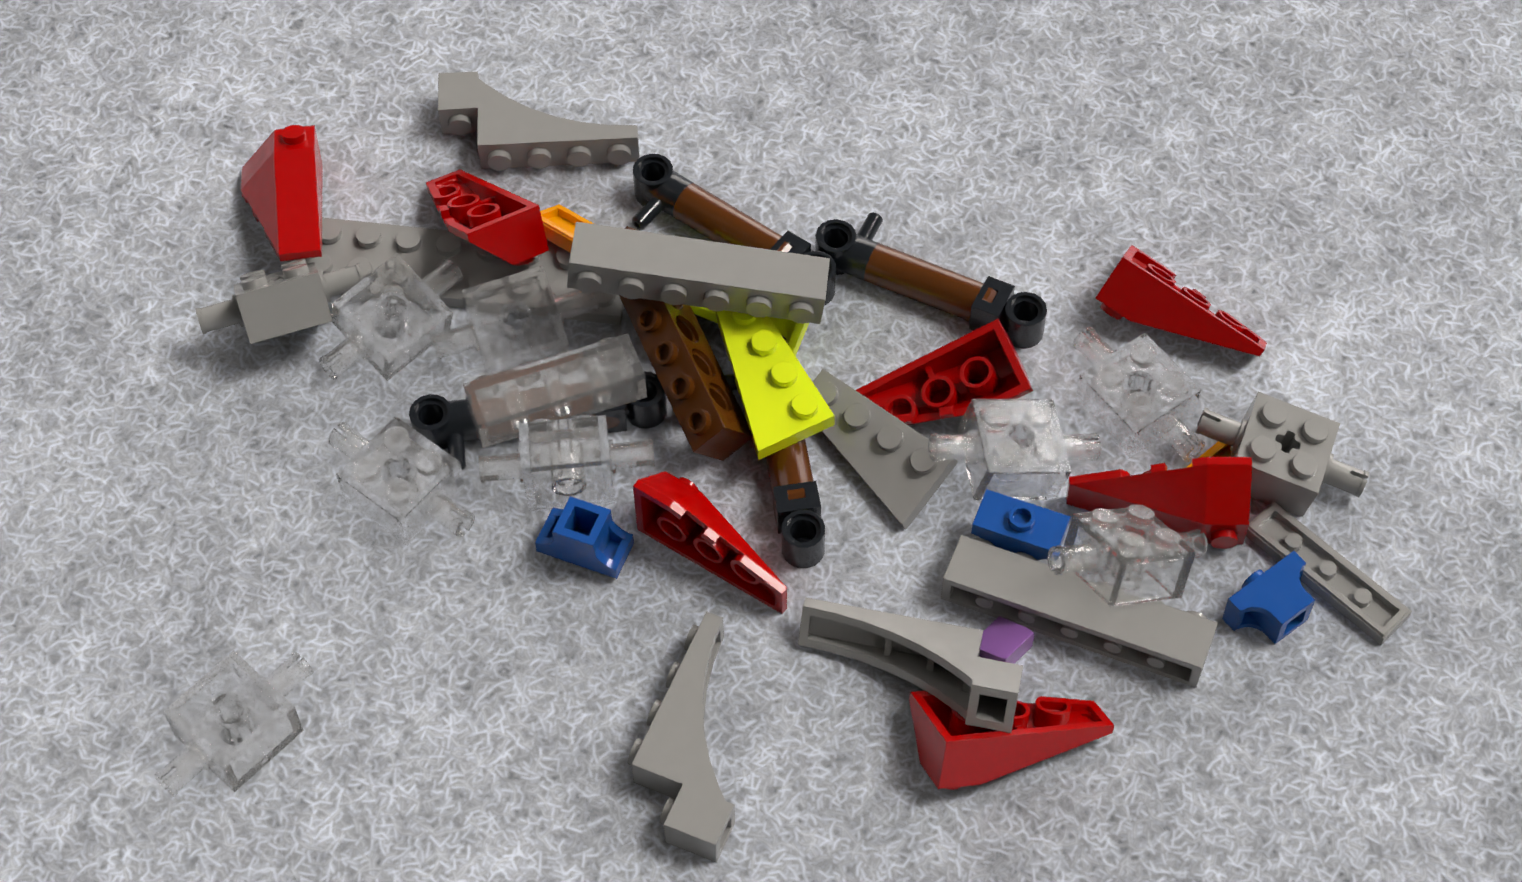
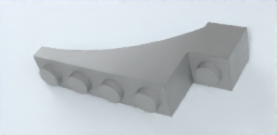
(524, 137)
(923, 652)
(676, 755)

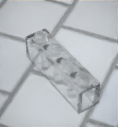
(555, 388)

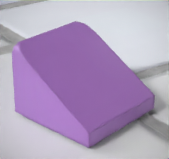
(1005, 641)

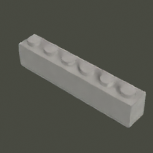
(698, 273)
(1067, 609)

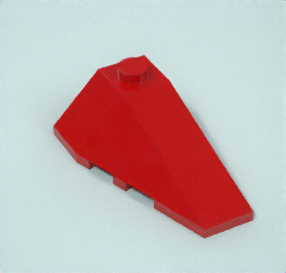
(286, 191)
(489, 217)
(1147, 295)
(948, 378)
(1205, 497)
(691, 525)
(972, 755)

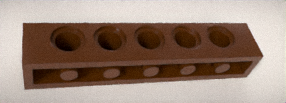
(690, 376)

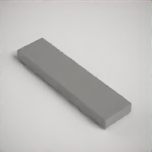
(1329, 573)

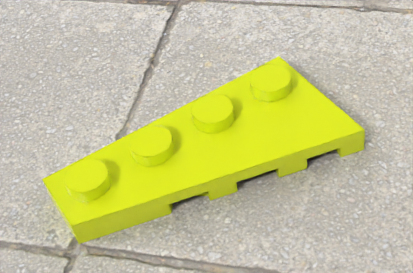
(773, 386)

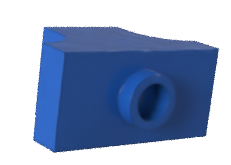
(1019, 525)
(585, 537)
(1271, 600)

